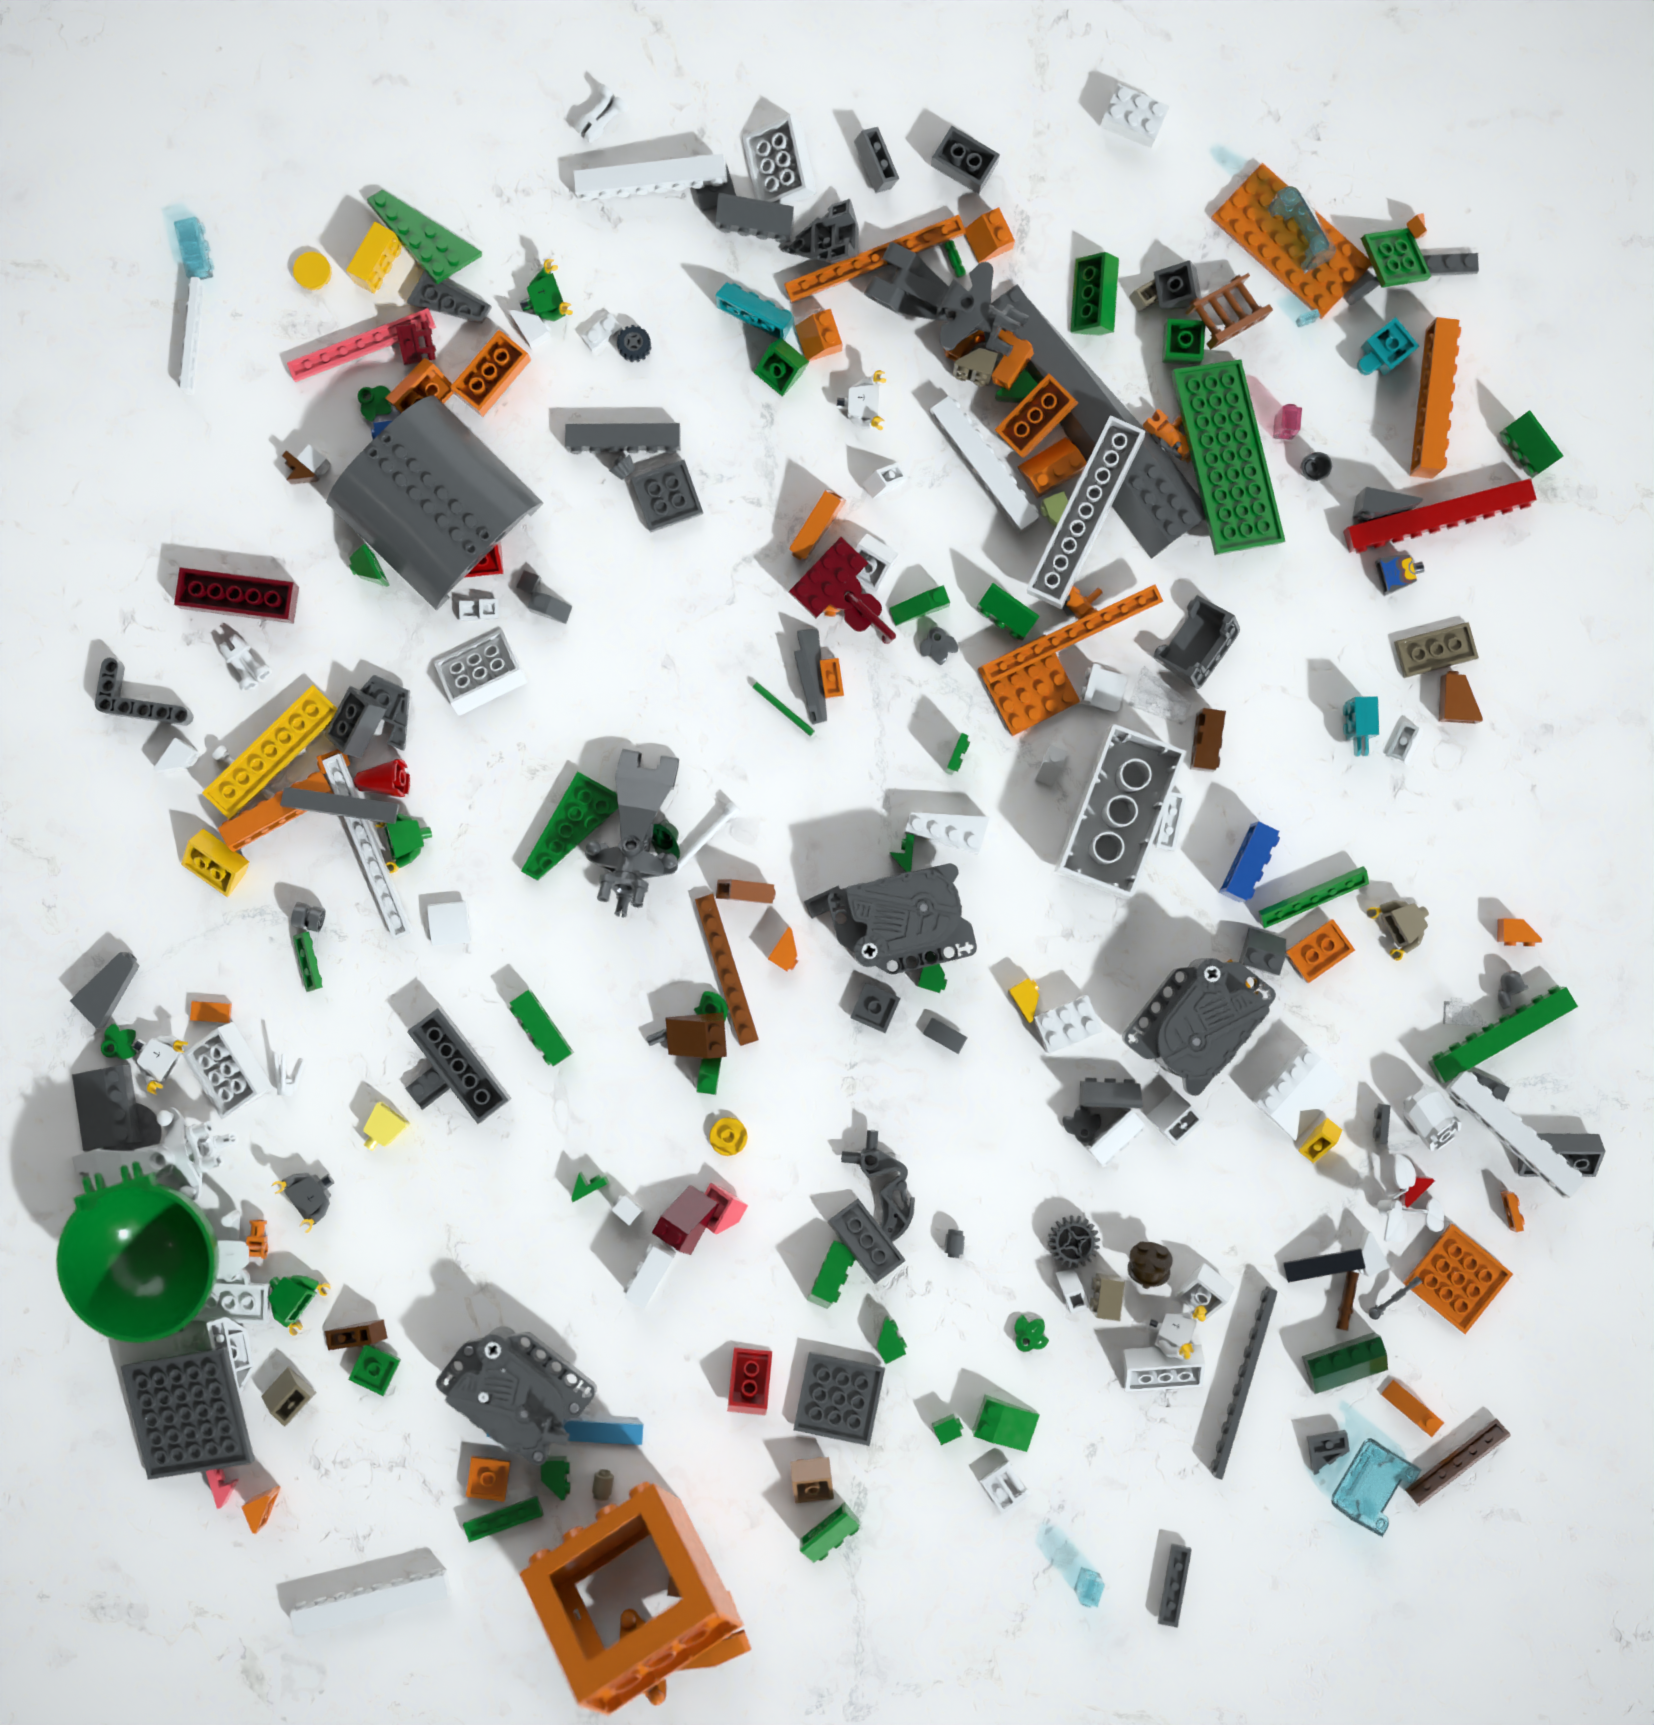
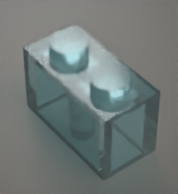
(1089, 1587)

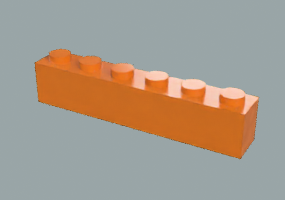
(268, 815)

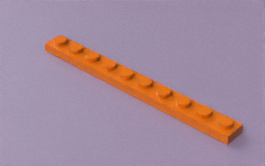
(871, 259)
(1072, 633)

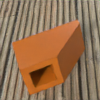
(1515, 931)

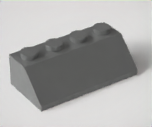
(754, 218)
(1580, 1150)

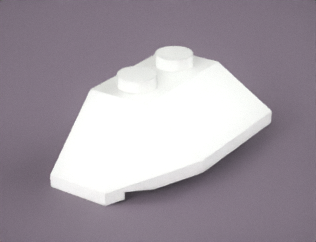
(227, 1333)

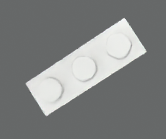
(1171, 822)

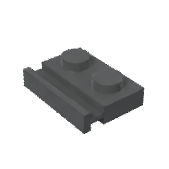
(427, 1088)

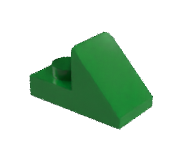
(904, 859)
(582, 1187)

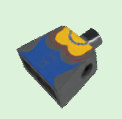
(1397, 572)

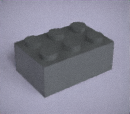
(965, 160)

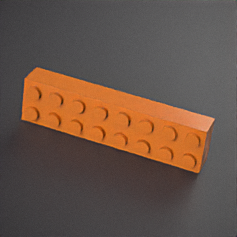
(1435, 398)

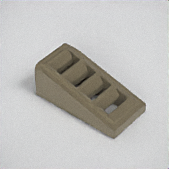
(1139, 297)

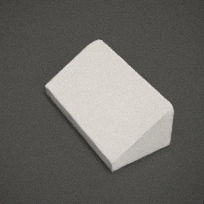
(1405, 743)

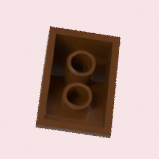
(697, 1035)

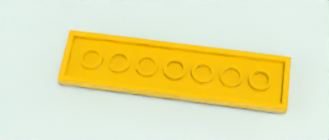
(270, 752)

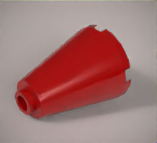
(384, 779)

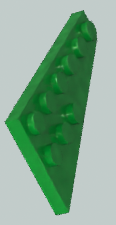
(430, 244)
(575, 818)

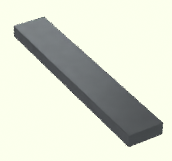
(339, 805)

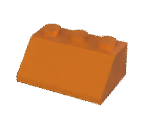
(418, 384)
(1052, 467)

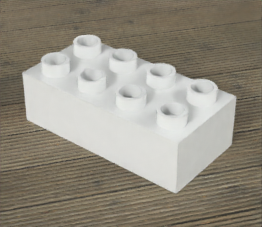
(1120, 811)

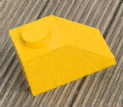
(1025, 997)
(1321, 1140)

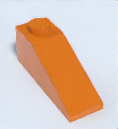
(1412, 1408)

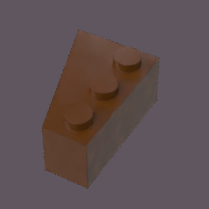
(1207, 739)

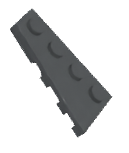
(448, 300)

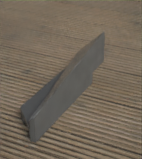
(810, 673)

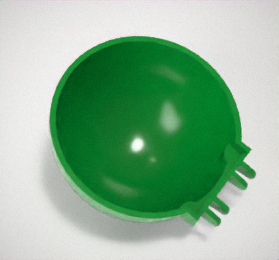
(136, 1257)

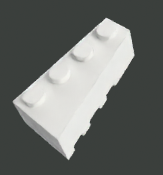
(951, 830)

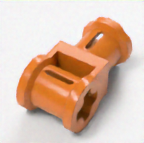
(256, 1240)

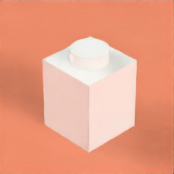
(314, 460)
(626, 1208)

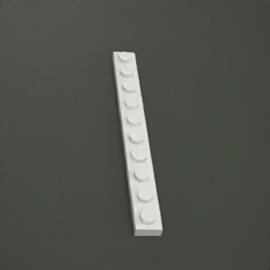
(369, 852)

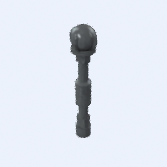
(1377, 1311)

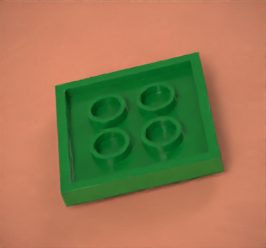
(1395, 257)

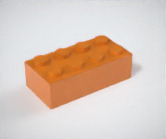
(490, 373)
(1036, 416)

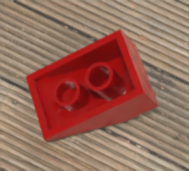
(749, 1381)

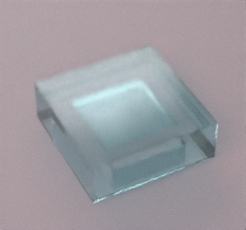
(1307, 318)

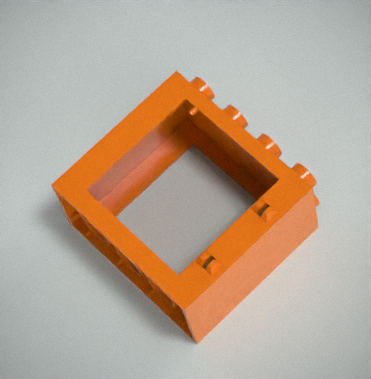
(616, 1675)

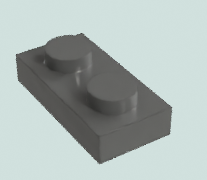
(1382, 1117)

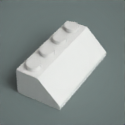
(1153, 1370)

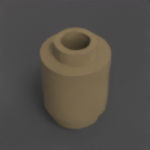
(602, 1485)

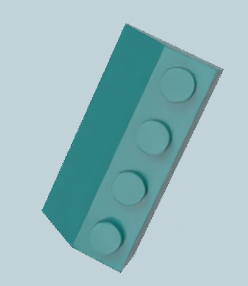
(754, 311)

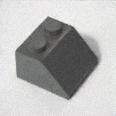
(1177, 285)
(1263, 952)

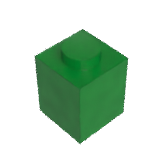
(948, 1429)

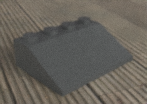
(106, 1107)

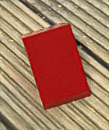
(1421, 1184)

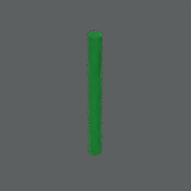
(782, 708)

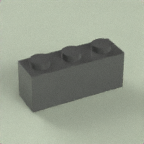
(876, 159)

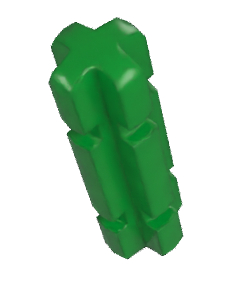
(954, 258)

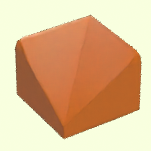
(1417, 226)

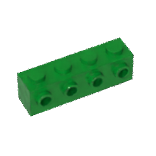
(541, 1027)

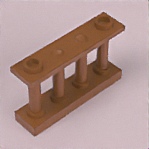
(1231, 328)

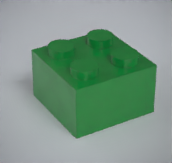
(1183, 341)

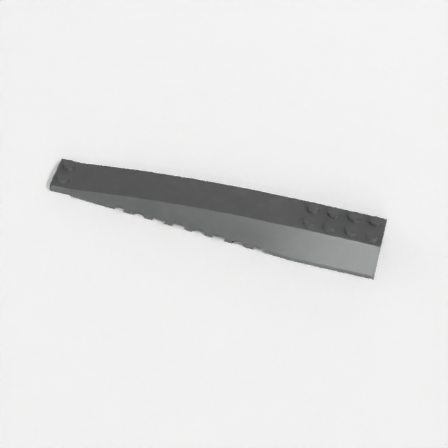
(1155, 495)

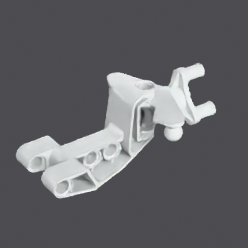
(185, 1153)

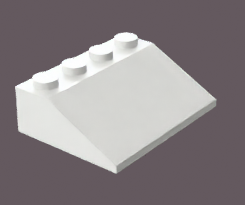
(780, 162)
(480, 672)
(227, 1070)
(1299, 1091)

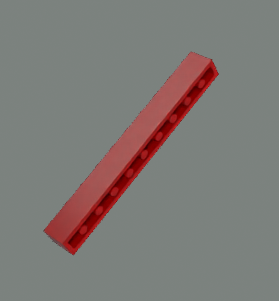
(1440, 515)

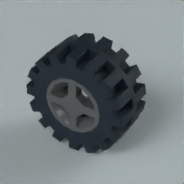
(629, 338)

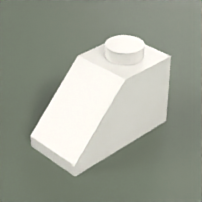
(531, 327)
(884, 480)
(176, 757)
(1372, 1254)

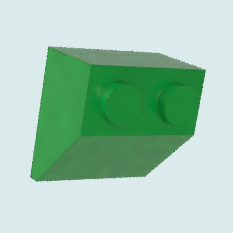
(781, 366)

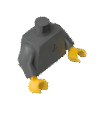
(308, 1195)

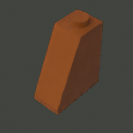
(1457, 700)
(745, 891)

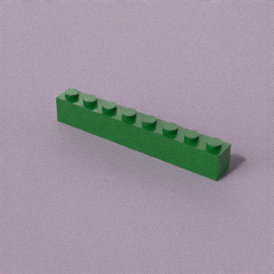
(1502, 1034)

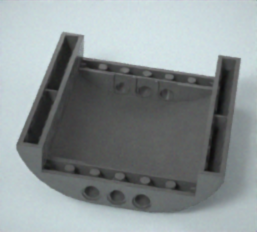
(430, 498)

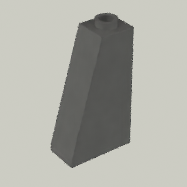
(102, 994)

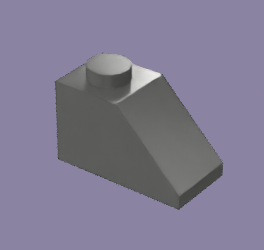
(549, 607)

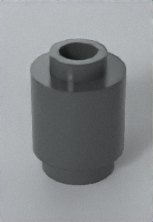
(954, 1243)

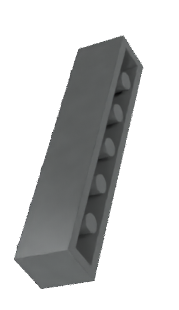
(623, 437)

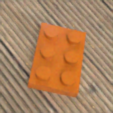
(1320, 951)

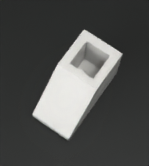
(1072, 1290)

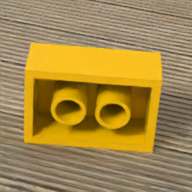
(374, 258)

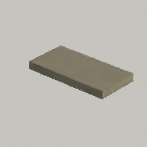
(1436, 650)

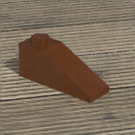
(356, 1335)

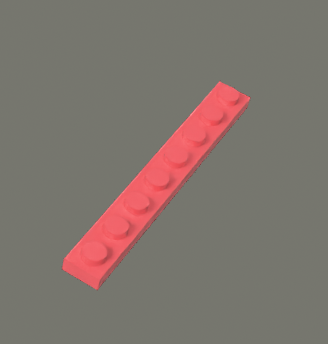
(354, 347)

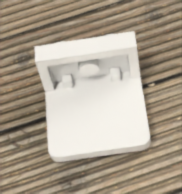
(1103, 688)

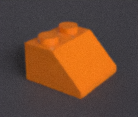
(989, 236)
(819, 335)

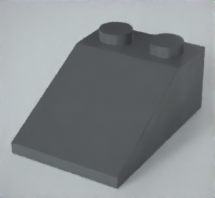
(1379, 503)

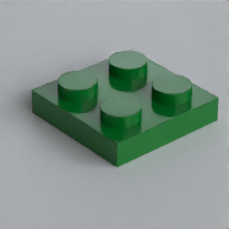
(960, 748)
(374, 1369)

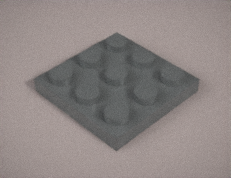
(667, 495)

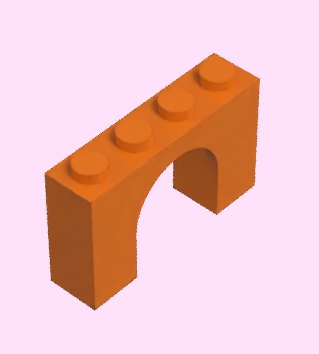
(1009, 367)

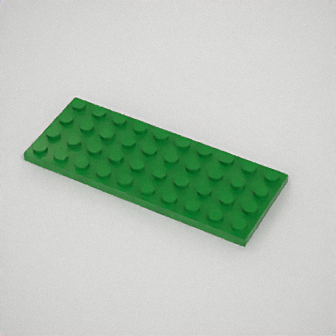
(1227, 456)

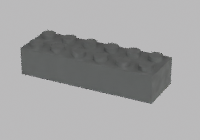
(459, 1065)

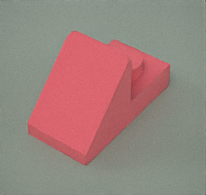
(220, 1490)

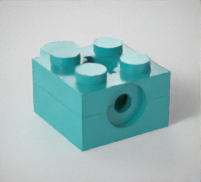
(1386, 349)
(1361, 722)

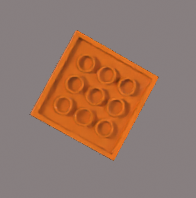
(1032, 693)
(1458, 1278)

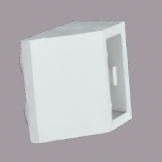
(1175, 1118)

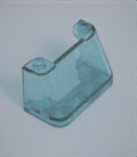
(1294, 203)
(1371, 1484)

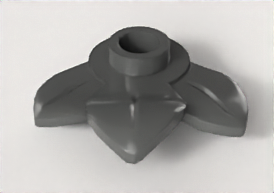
(938, 648)
(1082, 1121)

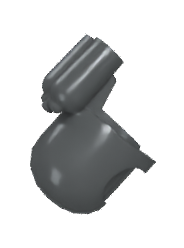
(1512, 984)

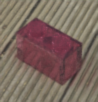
(1287, 422)

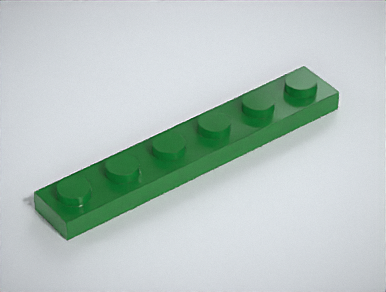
(1313, 897)

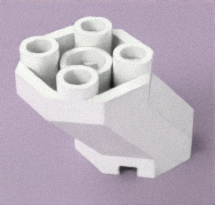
(1431, 1117)

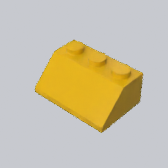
(214, 862)

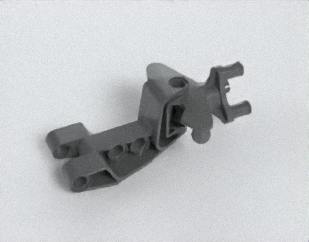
(923, 294)
(639, 799)

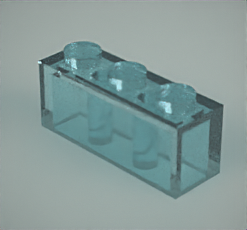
(194, 248)

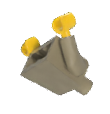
(1404, 923)

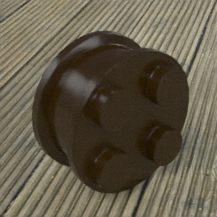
(1149, 1264)

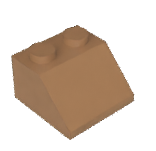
(812, 1480)

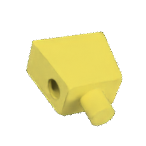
(383, 1126)

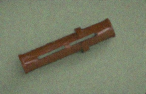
(1345, 1309)

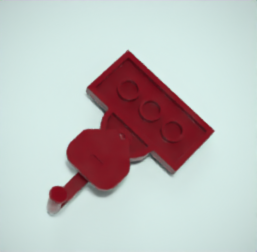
(829, 582)

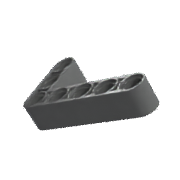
(135, 706)

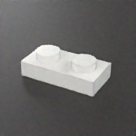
(601, 332)

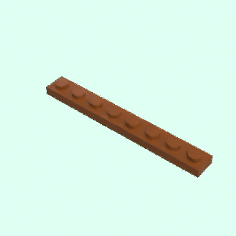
(726, 969)

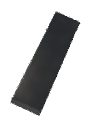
(1324, 1265)

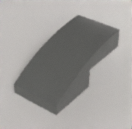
(945, 1035)

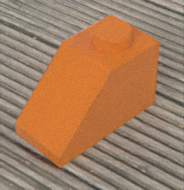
(785, 951)

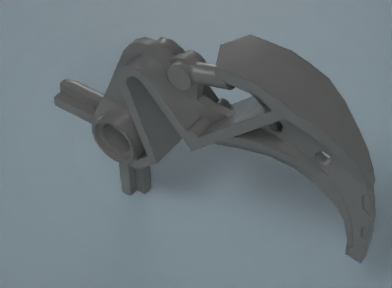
(883, 1165)

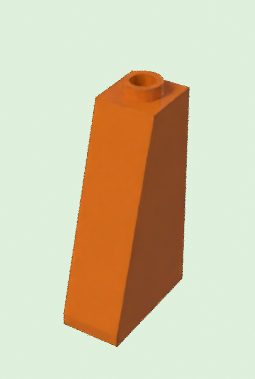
(817, 524)

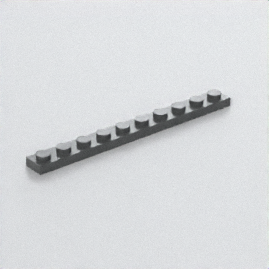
(1241, 1389)

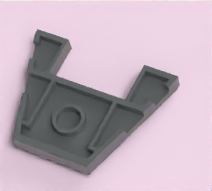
(396, 702)

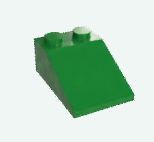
(1005, 1424)

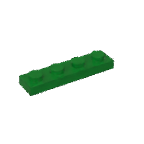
(503, 1519)

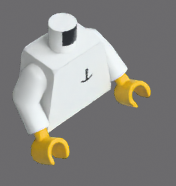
(864, 402)
(158, 1059)
(1176, 1332)

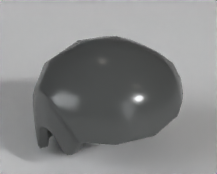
(1316, 466)

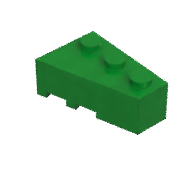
(831, 1275)

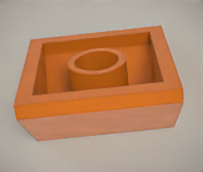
(259, 1508)

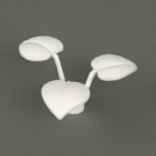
(1396, 1226)

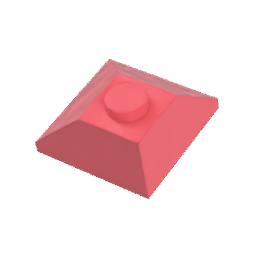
(728, 1211)

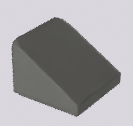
(528, 582)

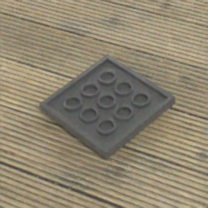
(839, 1398)

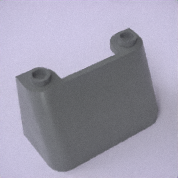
(1199, 642)

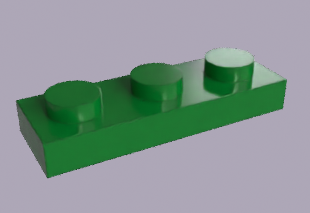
(307, 961)

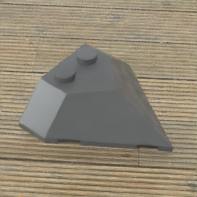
(829, 238)

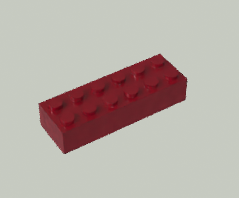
(236, 595)

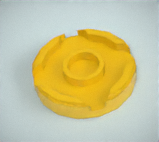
(312, 270)
(728, 1136)

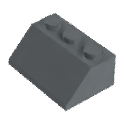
(355, 722)
(1110, 1093)

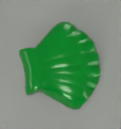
(712, 1003)

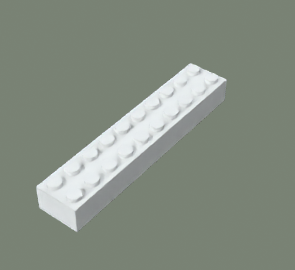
(1085, 512)

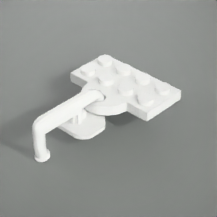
(235, 1296)

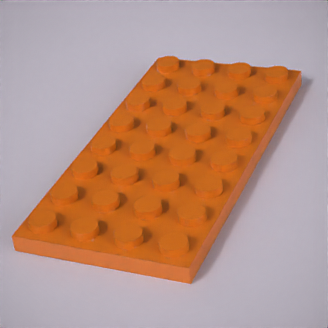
(1281, 244)

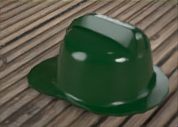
(665, 838)

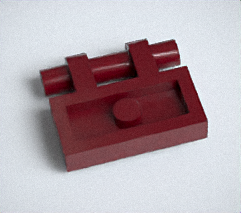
(410, 344)

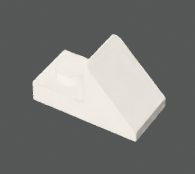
(1051, 765)

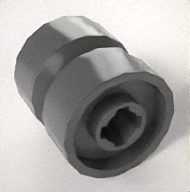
(304, 916)

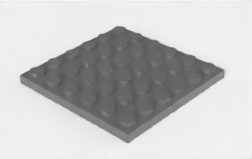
(187, 1413)

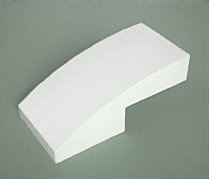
(478, 610)

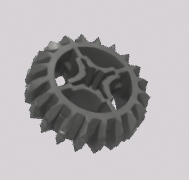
(1081, 1239)

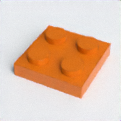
(488, 1478)

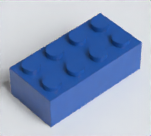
(1249, 862)

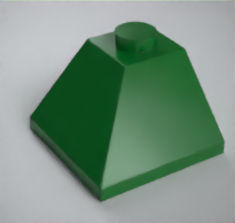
(367, 566)

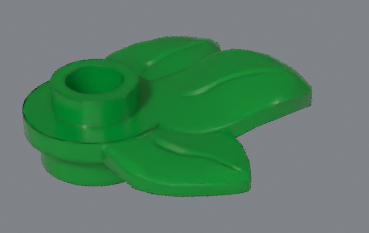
(376, 404)
(121, 1041)
(1032, 1331)

